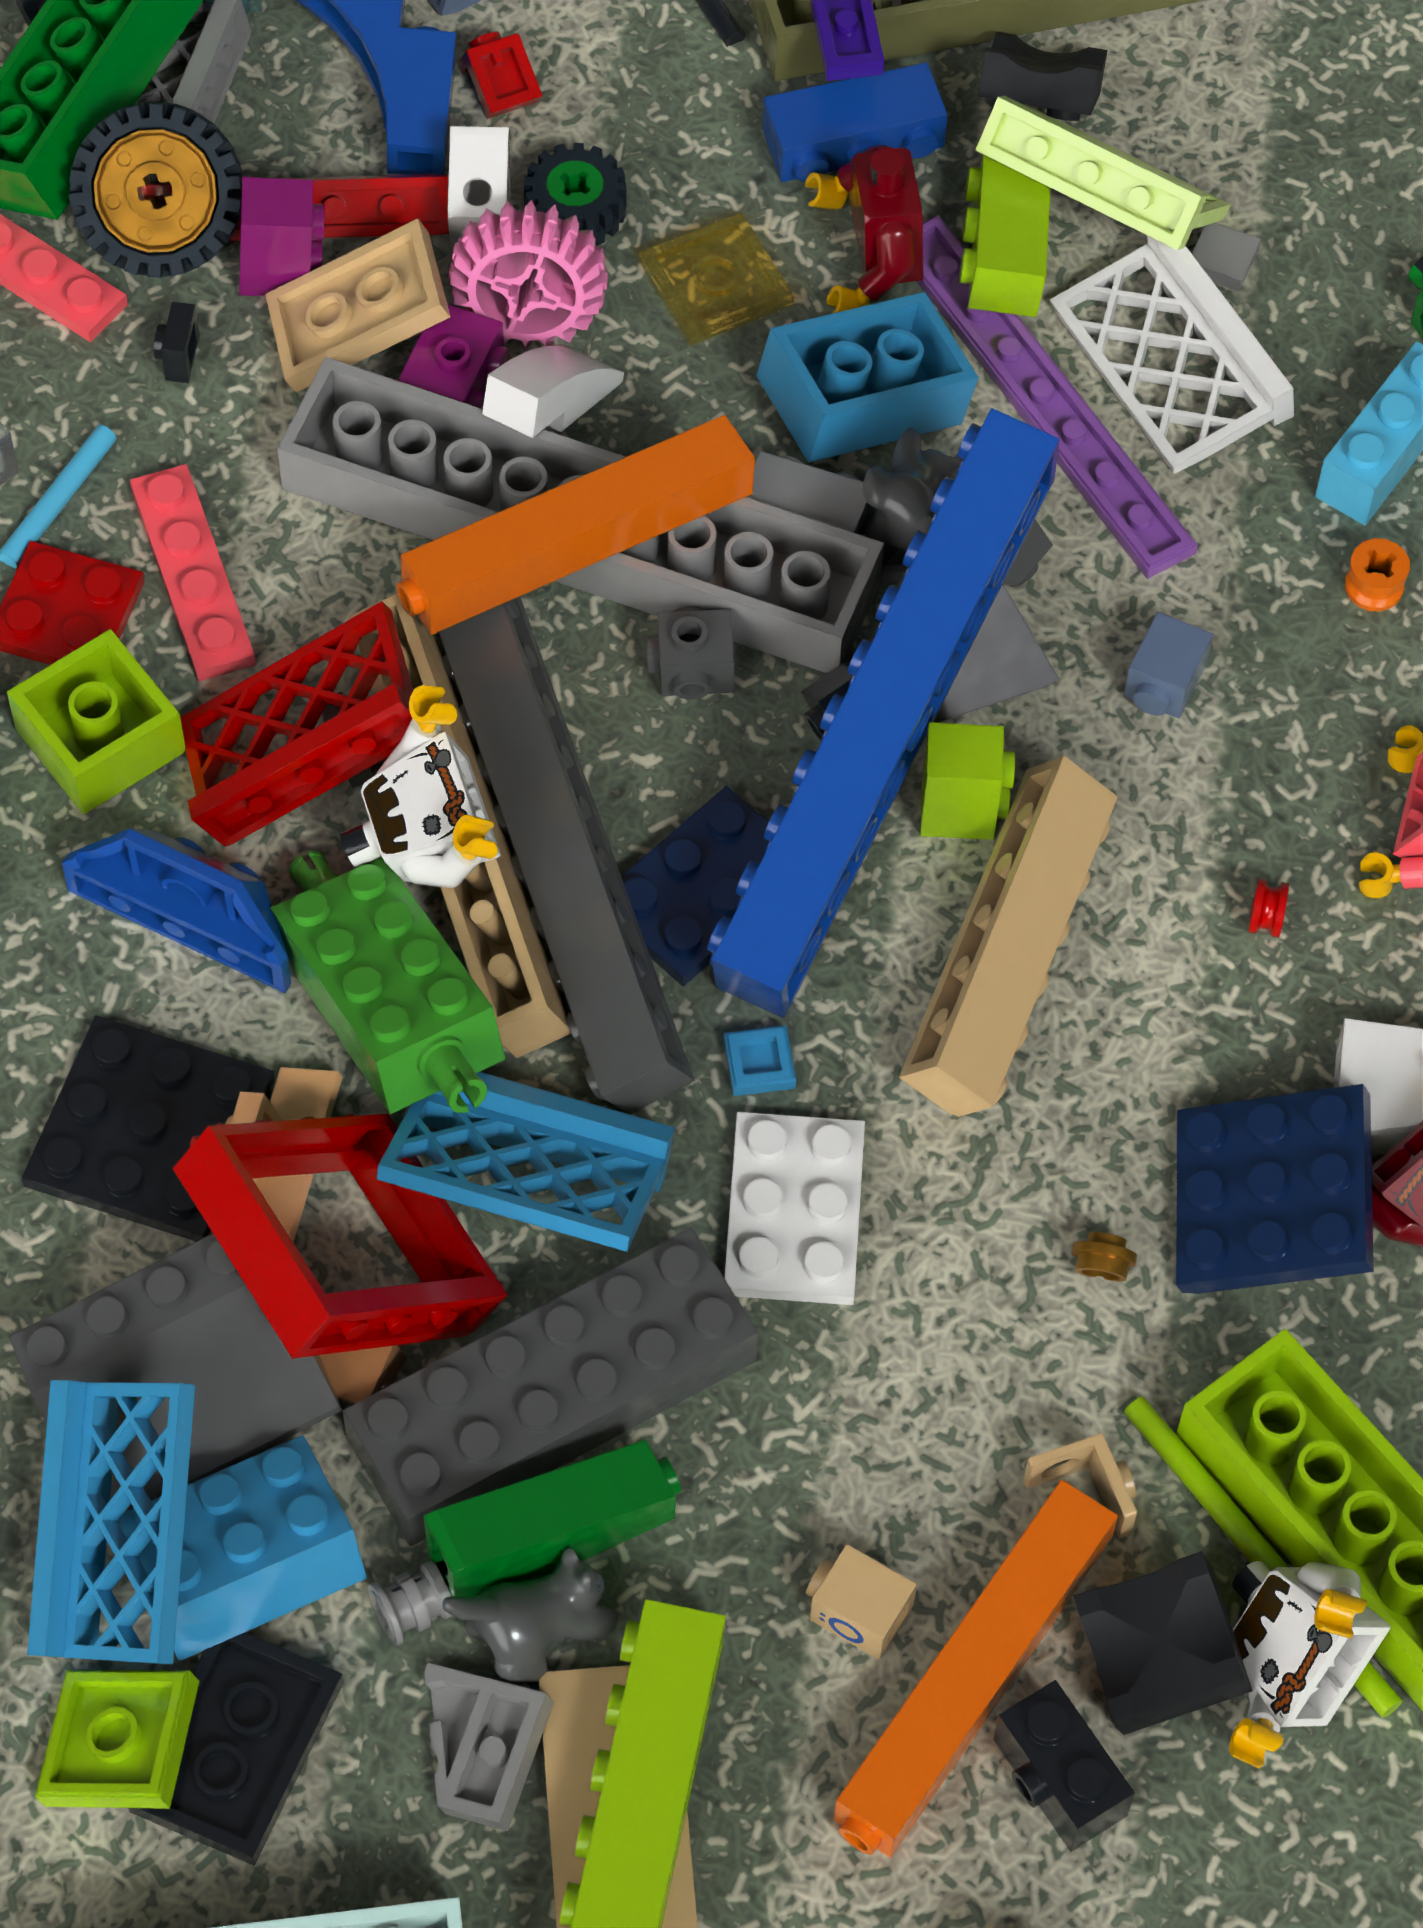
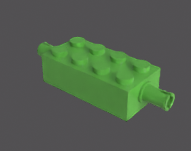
(388, 984)

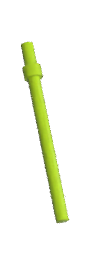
(1235, 1524)

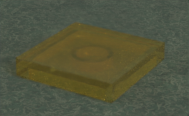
(716, 278)

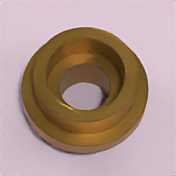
(1104, 1256)

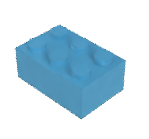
(866, 376)
(256, 1546)

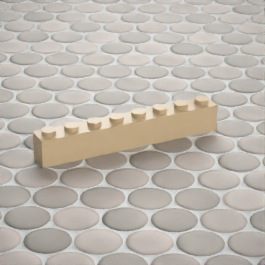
(490, 903)

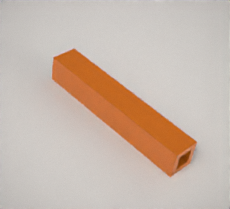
(575, 525)
(973, 1671)

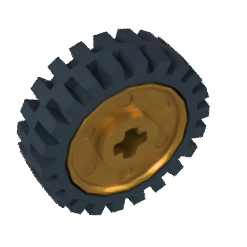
(133, 228)

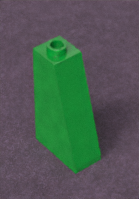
(529, 1524)

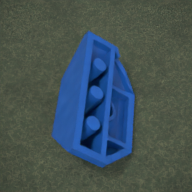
(185, 898)

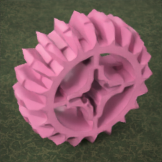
(503, 252)

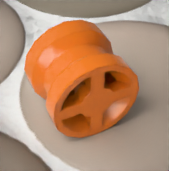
(1375, 590)

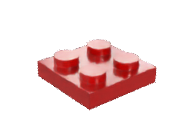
(64, 602)

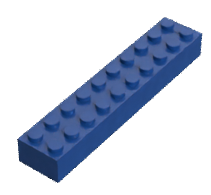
(885, 713)

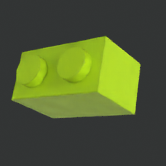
(965, 781)

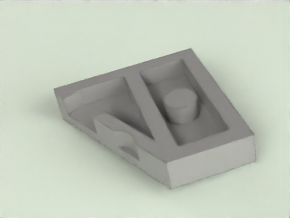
(483, 1743)

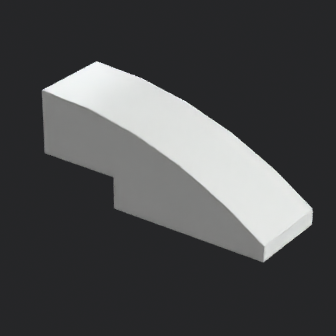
(547, 388)

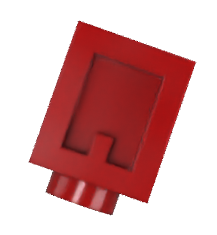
(500, 73)

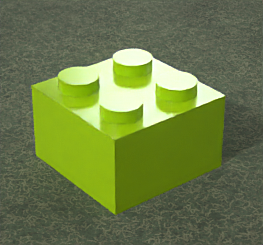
(96, 721)

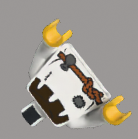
(424, 804)
(1301, 1649)

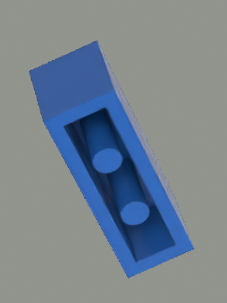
(831, 122)

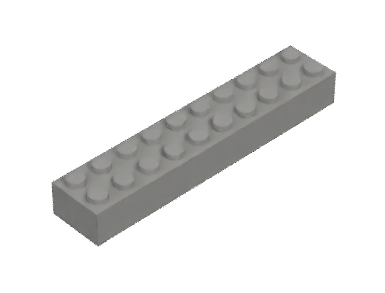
(445, 465)

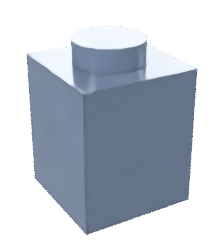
(1167, 666)

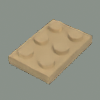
(358, 304)

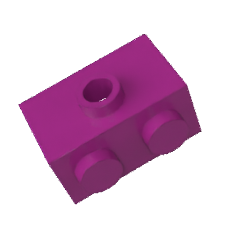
(278, 233)
(457, 356)

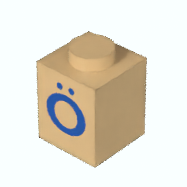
(860, 1600)

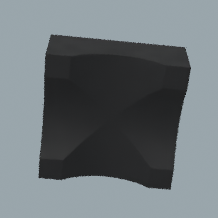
(1057, 81)
(1163, 1644)

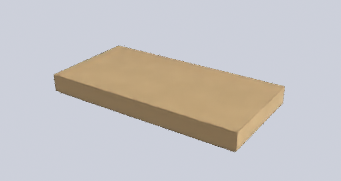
(570, 1749)

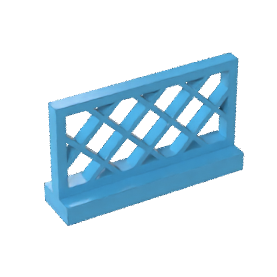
(536, 1129)
(81, 1519)

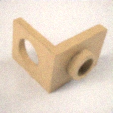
(1110, 1477)

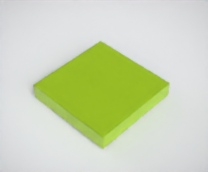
(117, 1739)

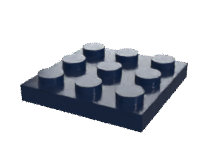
(1274, 1190)

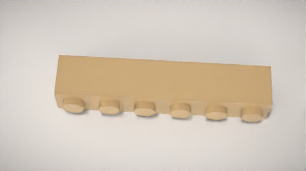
(1009, 938)

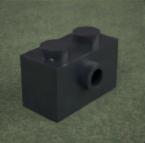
(1062, 1766)

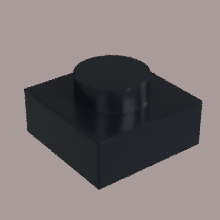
(178, 342)

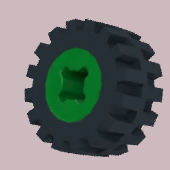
(592, 181)

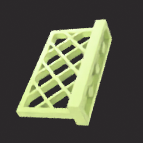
(1097, 174)

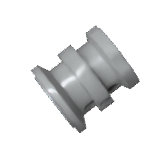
(410, 1601)

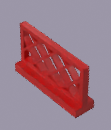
(312, 757)

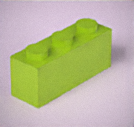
(1007, 239)

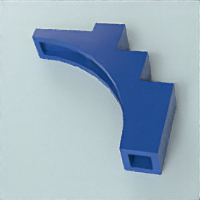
(408, 73)

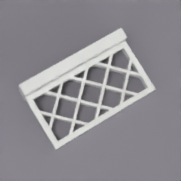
(1219, 334)

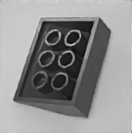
(186, 1325)

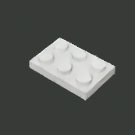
(795, 1208)

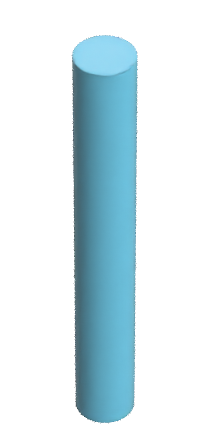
(57, 495)

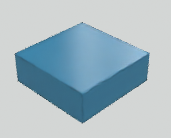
(759, 1060)

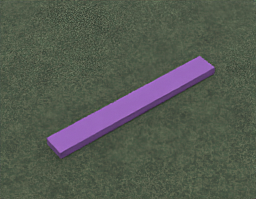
(1053, 405)

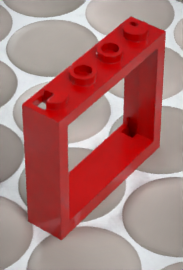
(456, 1280)

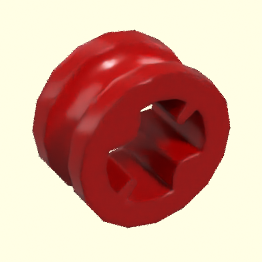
(1268, 908)

